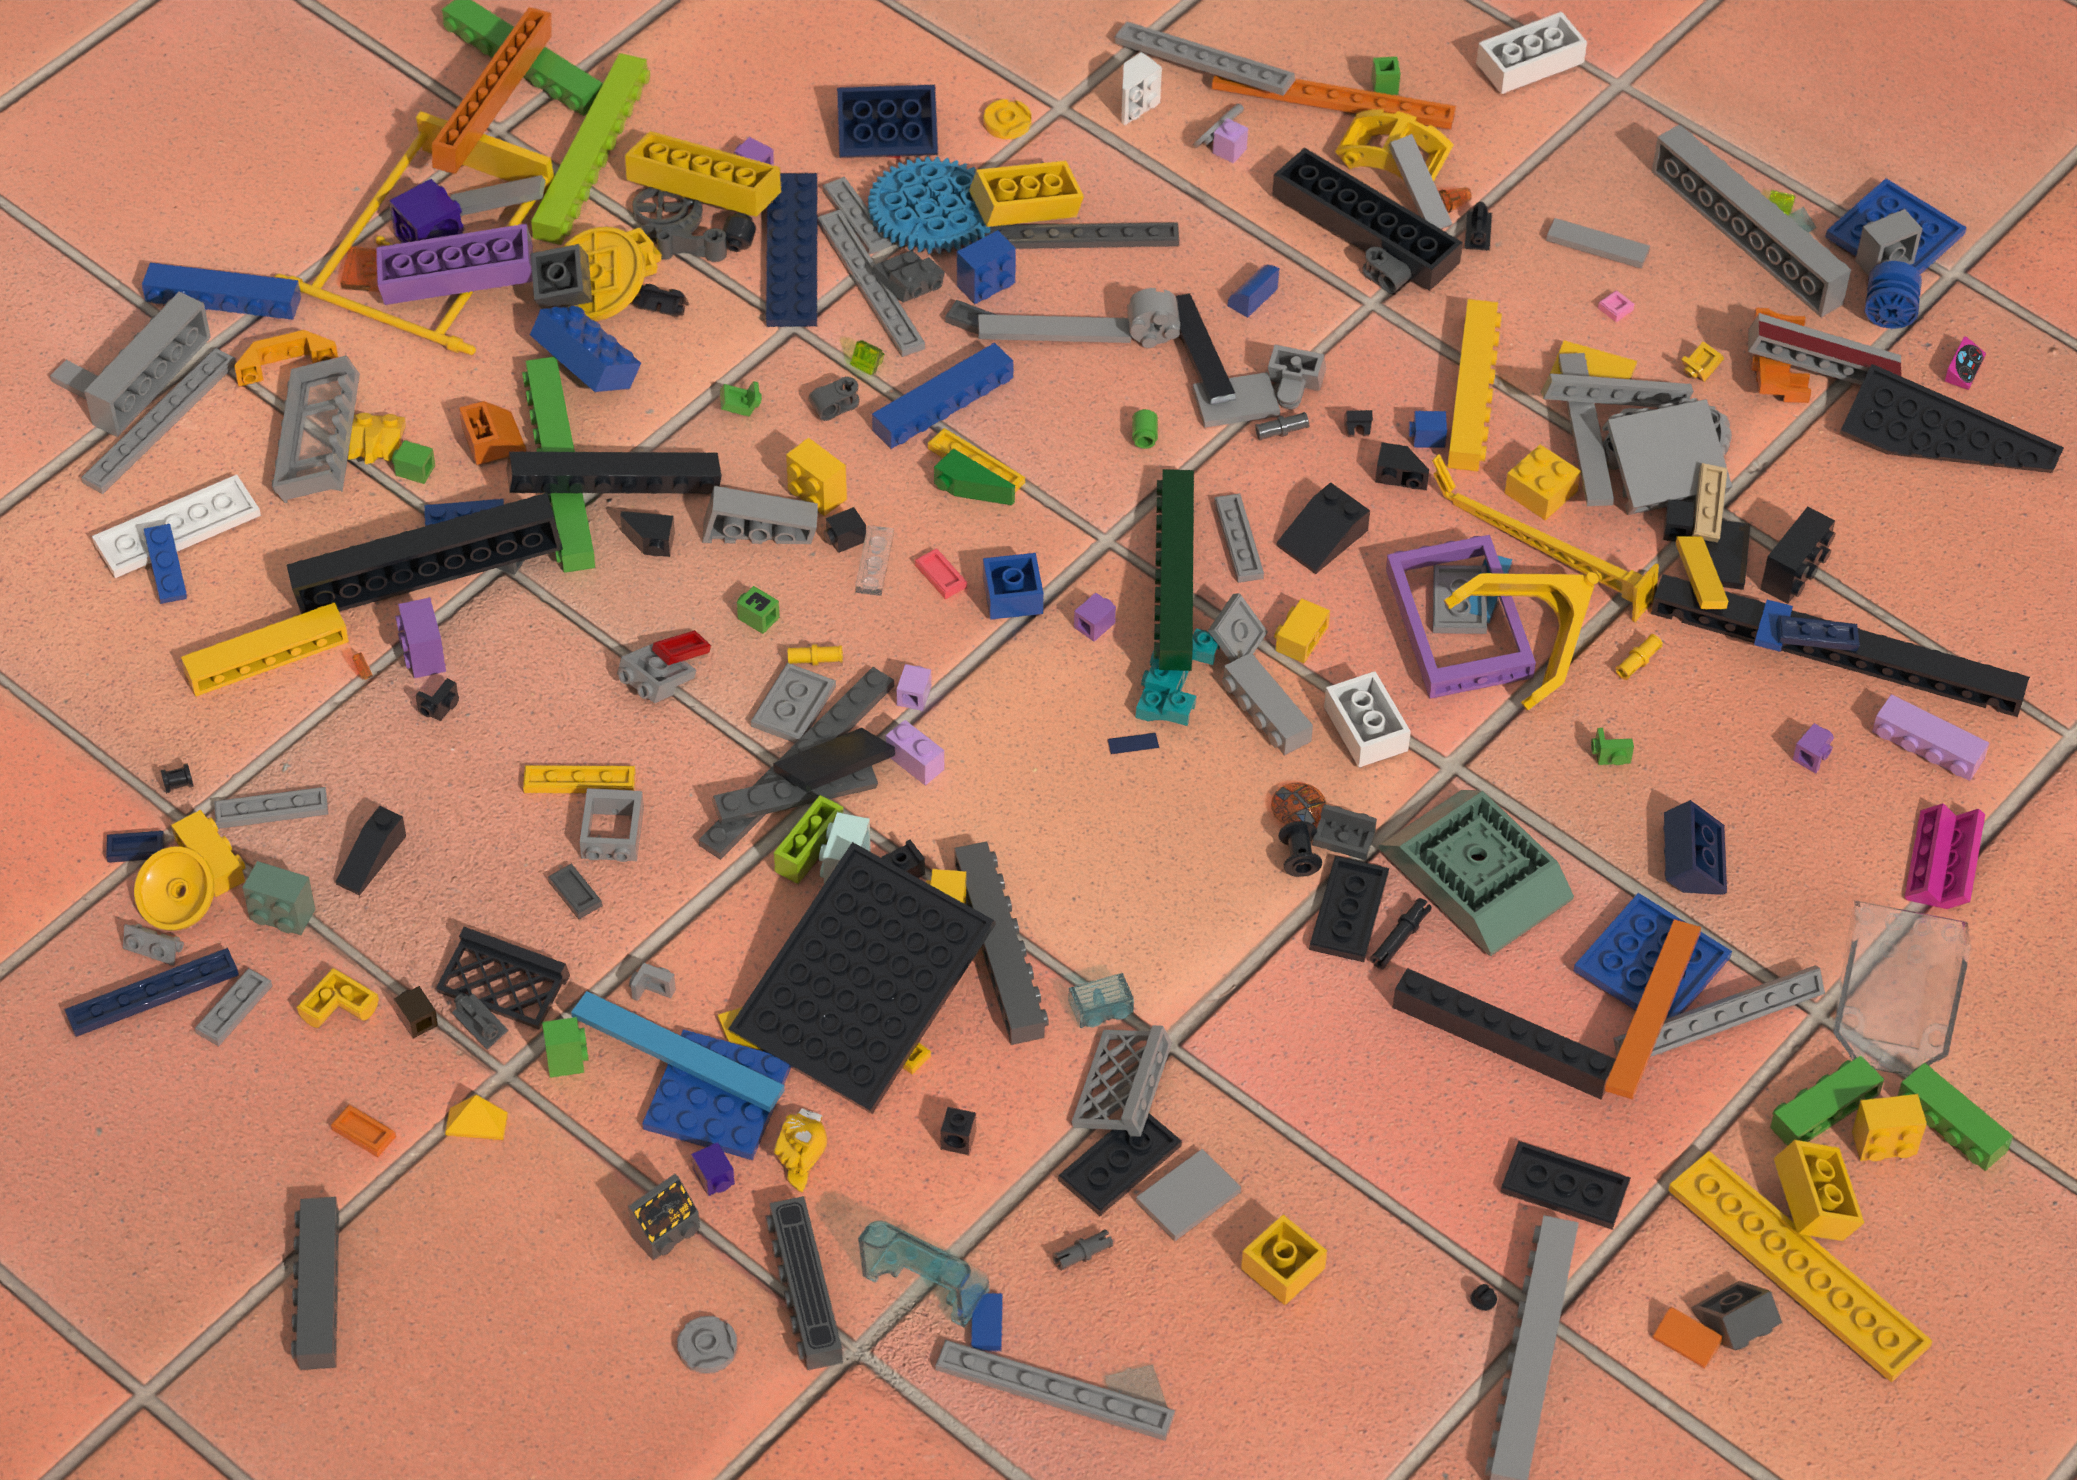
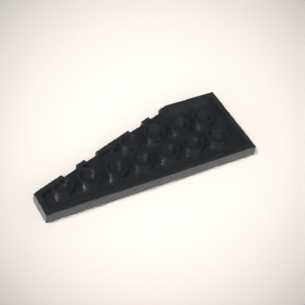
(1924, 424)

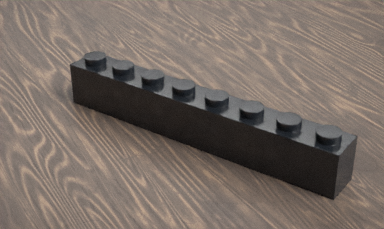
(613, 472)
(1503, 1033)

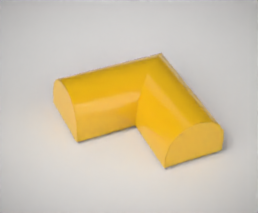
(335, 991)

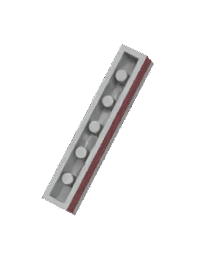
(1817, 350)

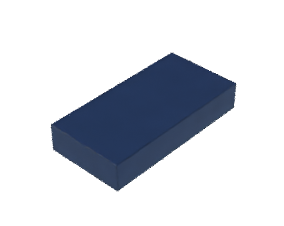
(133, 846)

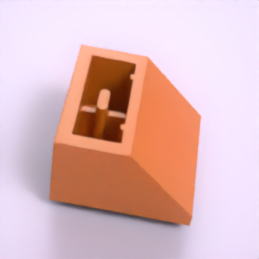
(490, 431)

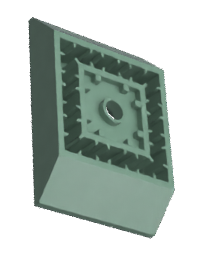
(1489, 897)

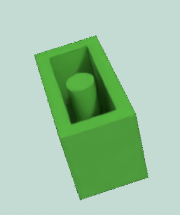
(565, 1047)

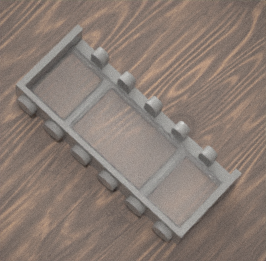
(316, 428)

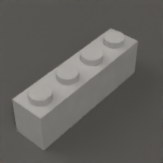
(1267, 704)

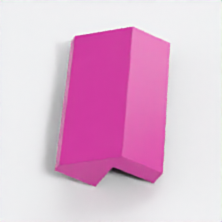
(1944, 857)

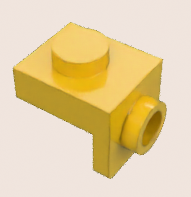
(1702, 362)

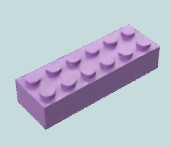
(454, 264)

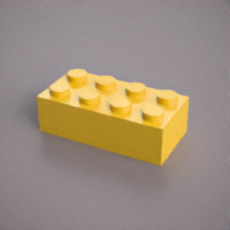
(1026, 193)

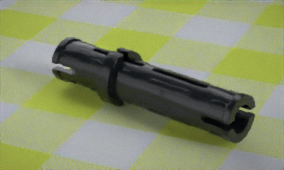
(1407, 925)

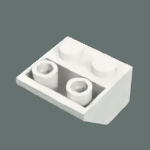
(1140, 87)

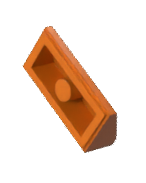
(1688, 1337)

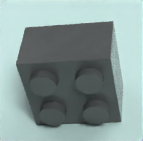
(561, 277)

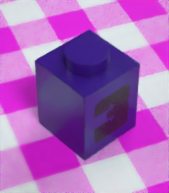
(713, 1169)

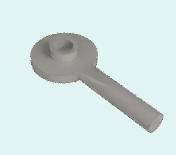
(1208, 136)

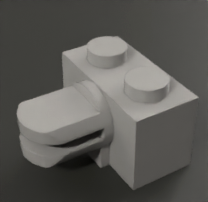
(1295, 371)

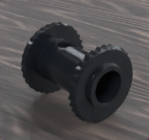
(1298, 837)

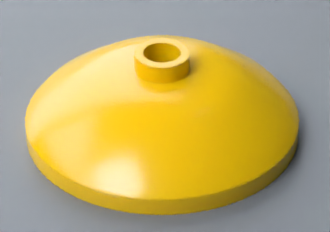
(160, 885)

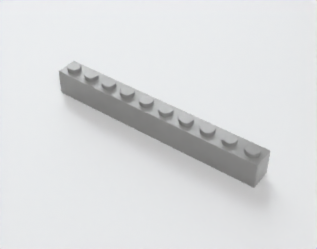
(1534, 1350)

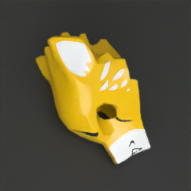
(801, 1145)

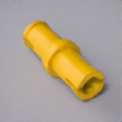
(815, 654)
(1639, 657)

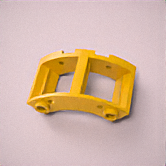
(1398, 125)

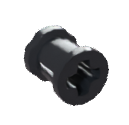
(177, 778)

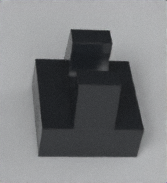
(1358, 418)

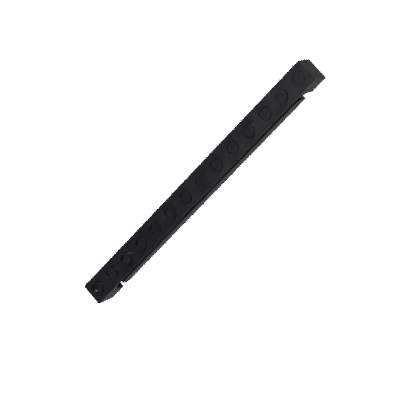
(1876, 655)

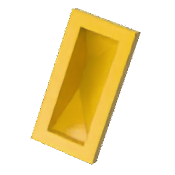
(476, 1119)

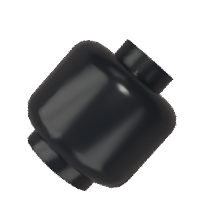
(739, 232)

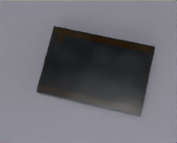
(1731, 553)

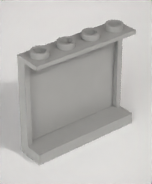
(1663, 452)

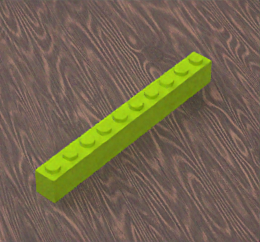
(590, 149)

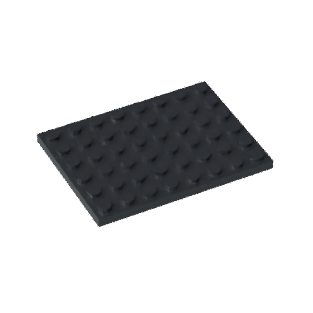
(862, 977)

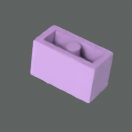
(916, 752)

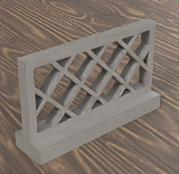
(1142, 1081)

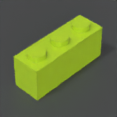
(803, 844)

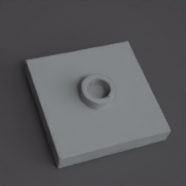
(1237, 629)

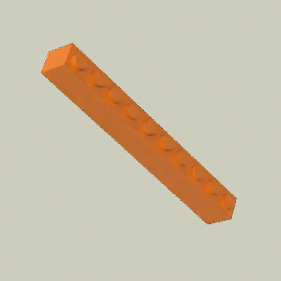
(491, 90)

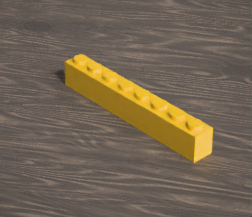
(1472, 385)

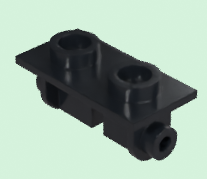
(1478, 228)
(671, 300)

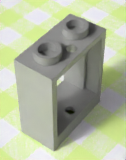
(612, 803)

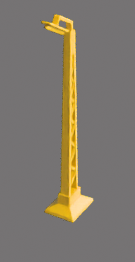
(1632, 585)

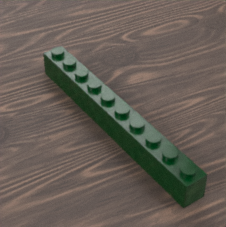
(1175, 570)

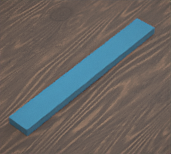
(678, 1051)

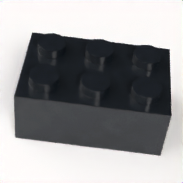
(1798, 555)

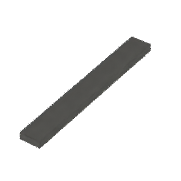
(1090, 235)

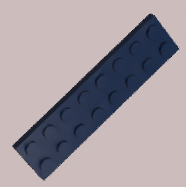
(792, 253)

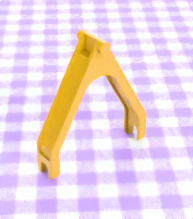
(1567, 596)

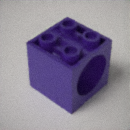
(425, 213)

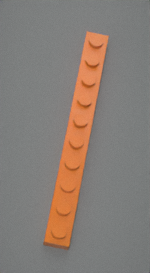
(1348, 100)

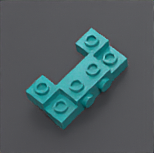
(1163, 688)

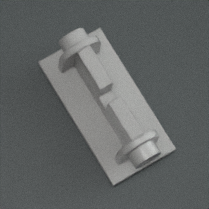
(149, 944)

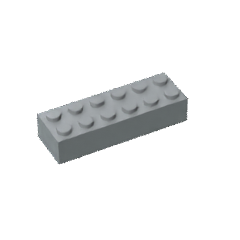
(147, 364)

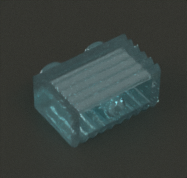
(1101, 1000)

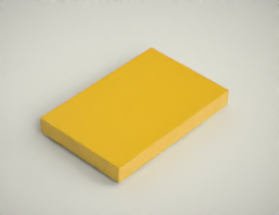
(1598, 362)

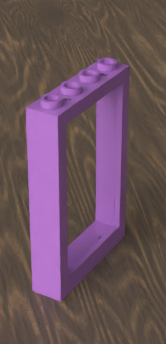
(1466, 675)

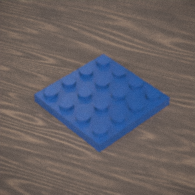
(1938, 229)
(1630, 948)
(706, 1114)

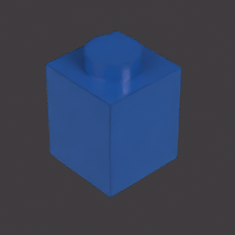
(1428, 429)

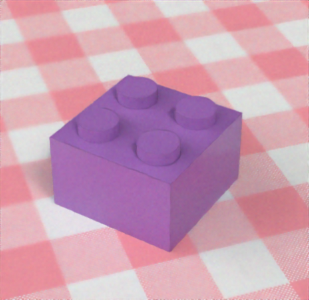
(420, 638)

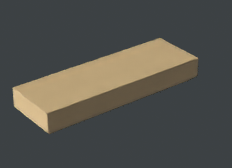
(1709, 502)

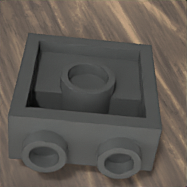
(909, 275)

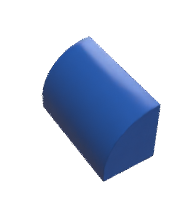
(1255, 290)

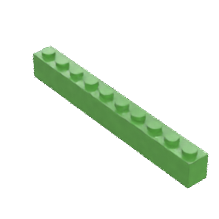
(555, 435)

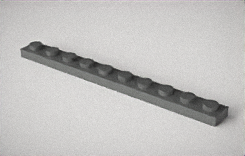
(834, 723)

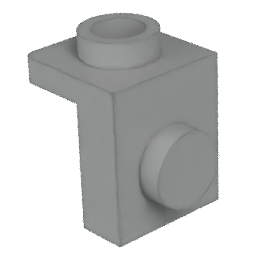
(653, 979)

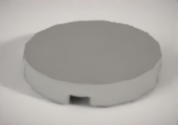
(707, 1344)

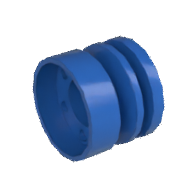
(1893, 294)

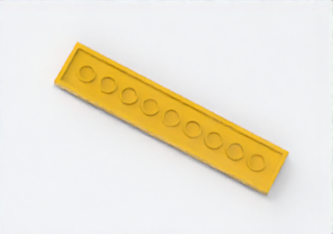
(1800, 1266)

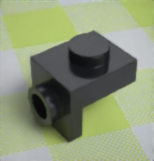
(440, 703)

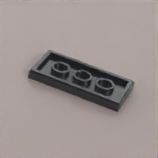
(834, 759)
(1349, 909)
(1118, 1164)
(1565, 1185)

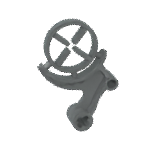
(674, 233)

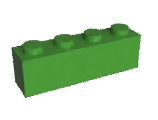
(1826, 1102)
(1957, 1117)

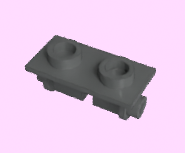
(478, 1020)

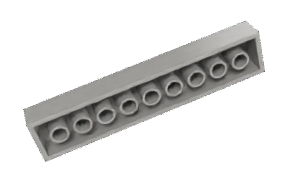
(1751, 220)

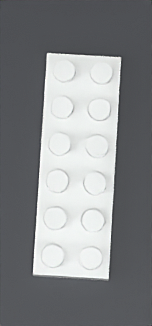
(191, 521)

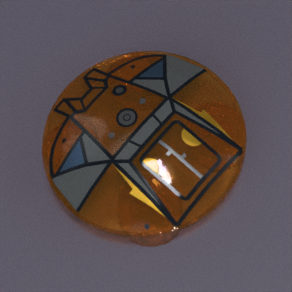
(1298, 803)

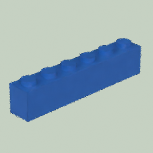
(223, 290)
(942, 395)

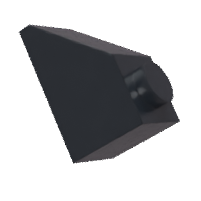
(649, 532)

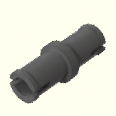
(1282, 426)
(1082, 1250)

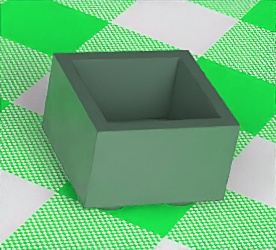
(279, 898)

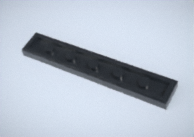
(1203, 353)

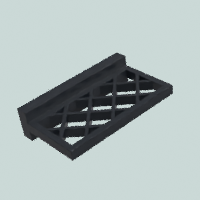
(518, 960)

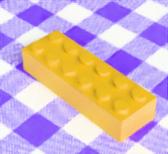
(703, 173)

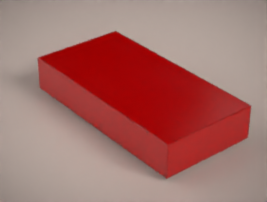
(681, 647)

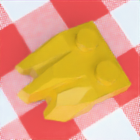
(375, 436)

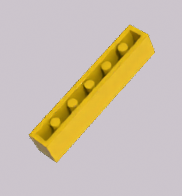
(264, 649)

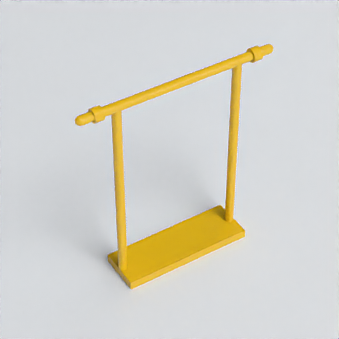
(488, 156)

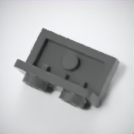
(1345, 831)

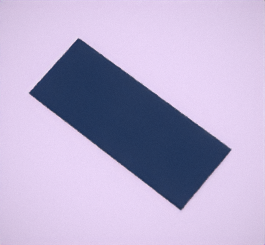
(1133, 743)

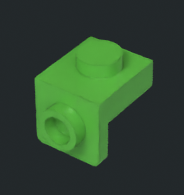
(740, 400)
(1611, 750)

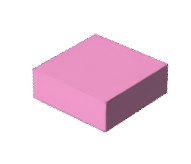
(1616, 306)

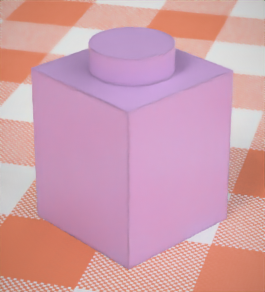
(1230, 140)
(914, 687)

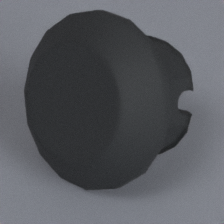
(1484, 1297)

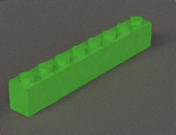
(547, 72)

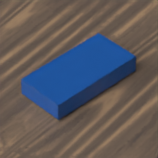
(1767, 631)
(988, 1323)

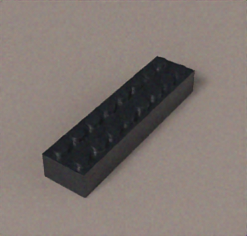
(1366, 217)

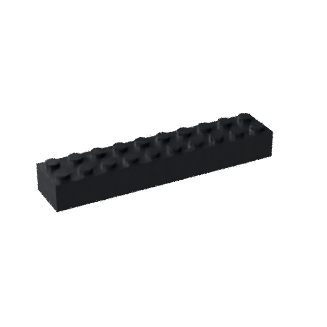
(426, 556)

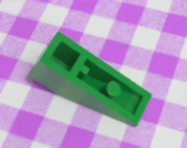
(970, 480)

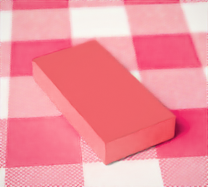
(941, 573)

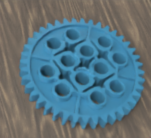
(927, 205)

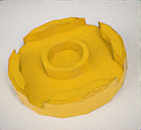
(1007, 119)

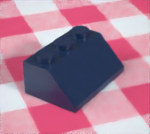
(1694, 850)

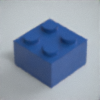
(986, 267)
(1013, 586)

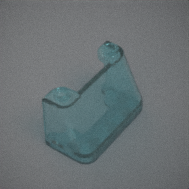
(890, 1249)

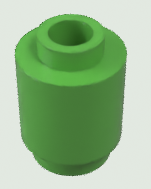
(1145, 428)

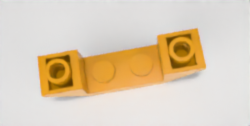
(280, 348)

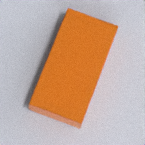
(363, 1130)

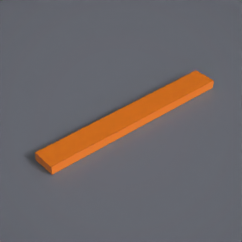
(1653, 1009)

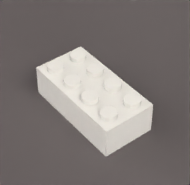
(1531, 52)

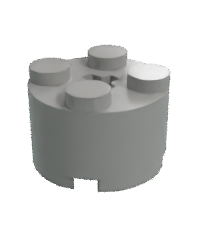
(1153, 317)

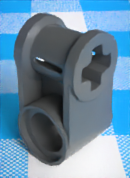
(1387, 271)
(833, 399)

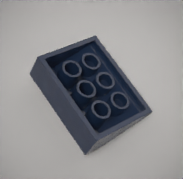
(887, 121)

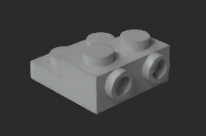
(652, 675)

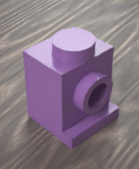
(1813, 747)

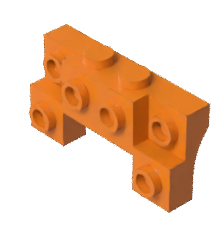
(1774, 375)

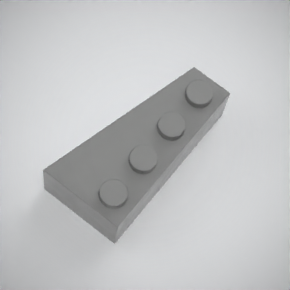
(758, 518)

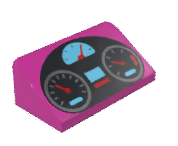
(1965, 364)

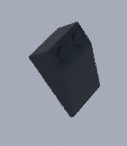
(1325, 528)

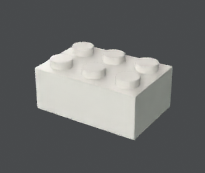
(1367, 719)

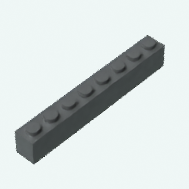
(1002, 949)

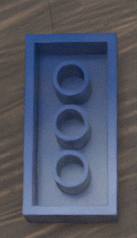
(585, 348)

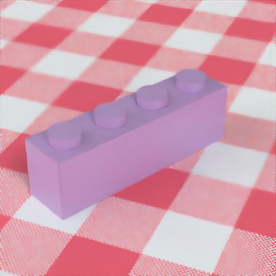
(1930, 737)

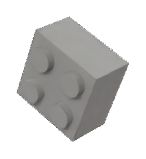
(1889, 239)

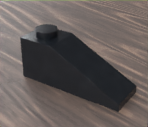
(372, 849)

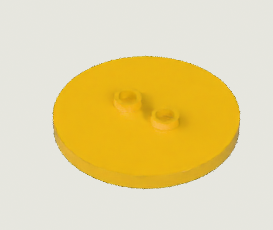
(615, 270)

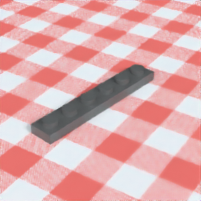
(785, 795)

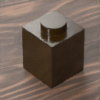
(415, 1011)

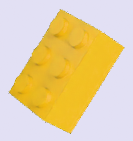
(1818, 1190)

